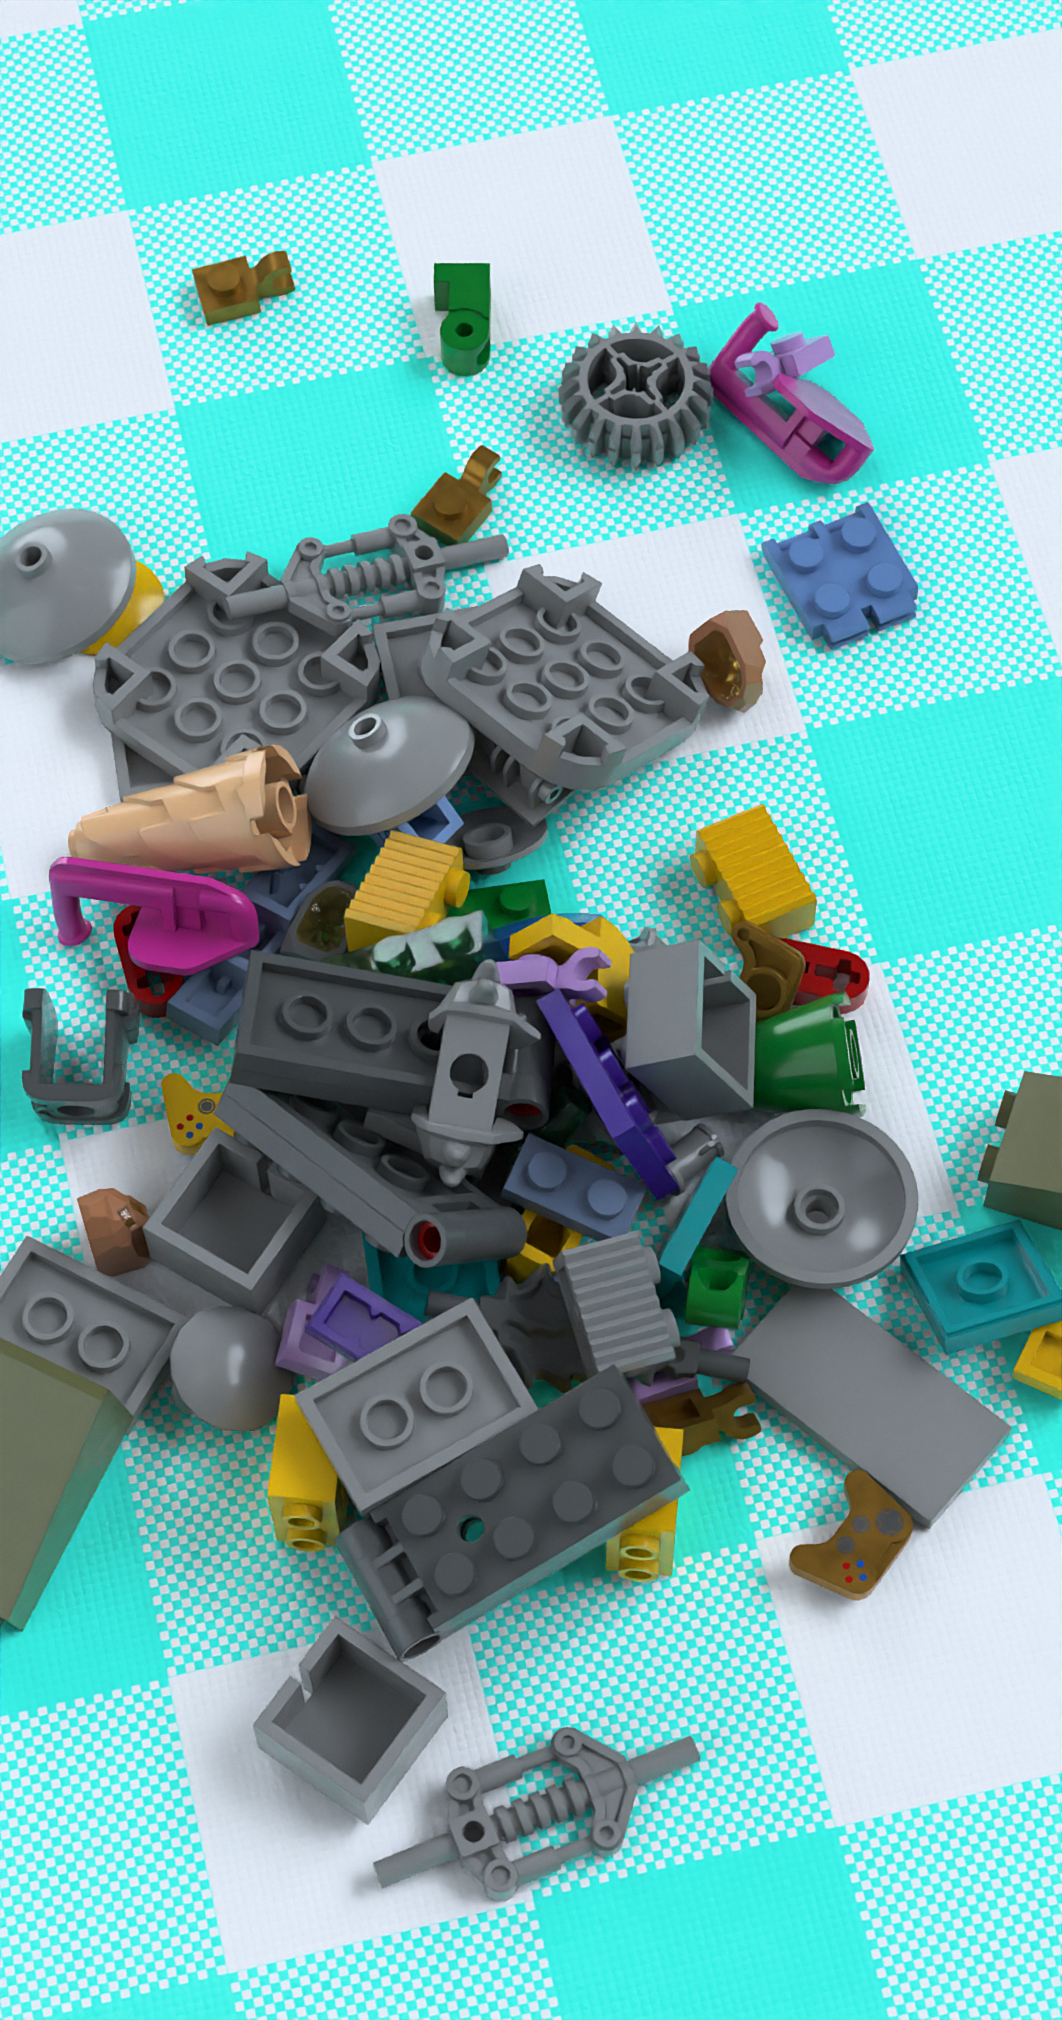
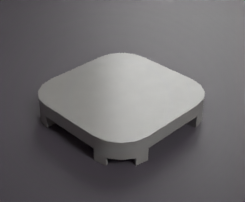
(563, 682)
(211, 687)

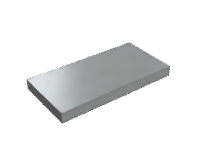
(870, 1400)

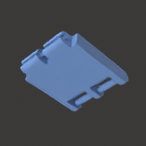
(844, 576)

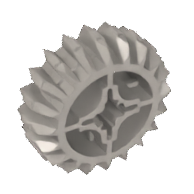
(632, 413)

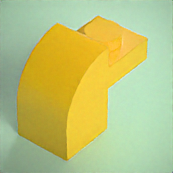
(561, 938)

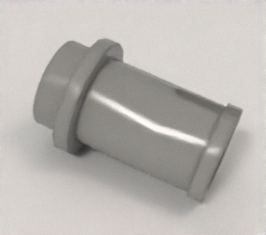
(693, 1155)

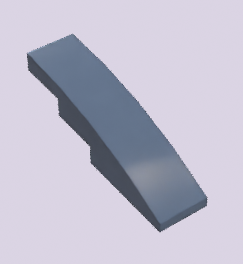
(212, 997)

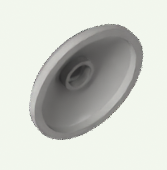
(62, 584)
(388, 765)
(827, 1166)

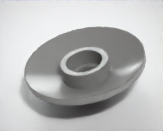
(495, 839)

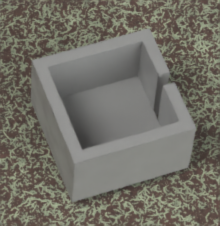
(690, 1030)
(225, 1228)
(358, 1726)

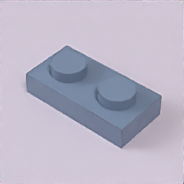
(572, 1190)

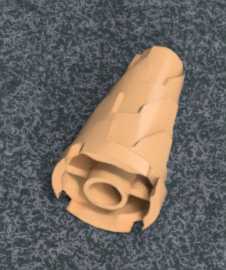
(207, 820)

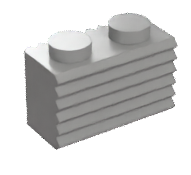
(616, 1306)

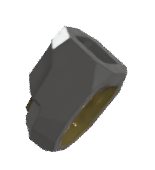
(319, 923)

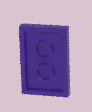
(611, 1092)

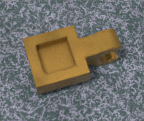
(234, 290)
(459, 507)
(705, 1416)

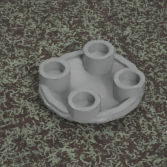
(228, 1369)

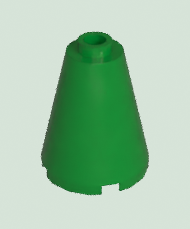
(808, 1059)

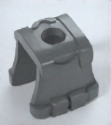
(79, 1103)

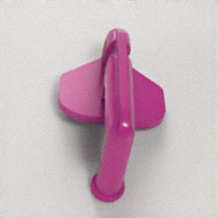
(815, 415)
(182, 918)

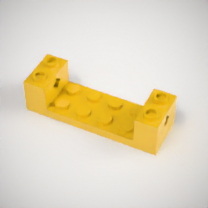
(312, 1503)

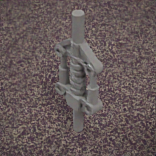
(318, 596)
(474, 1837)

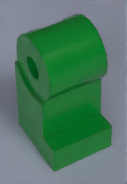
(466, 330)
(717, 1287)

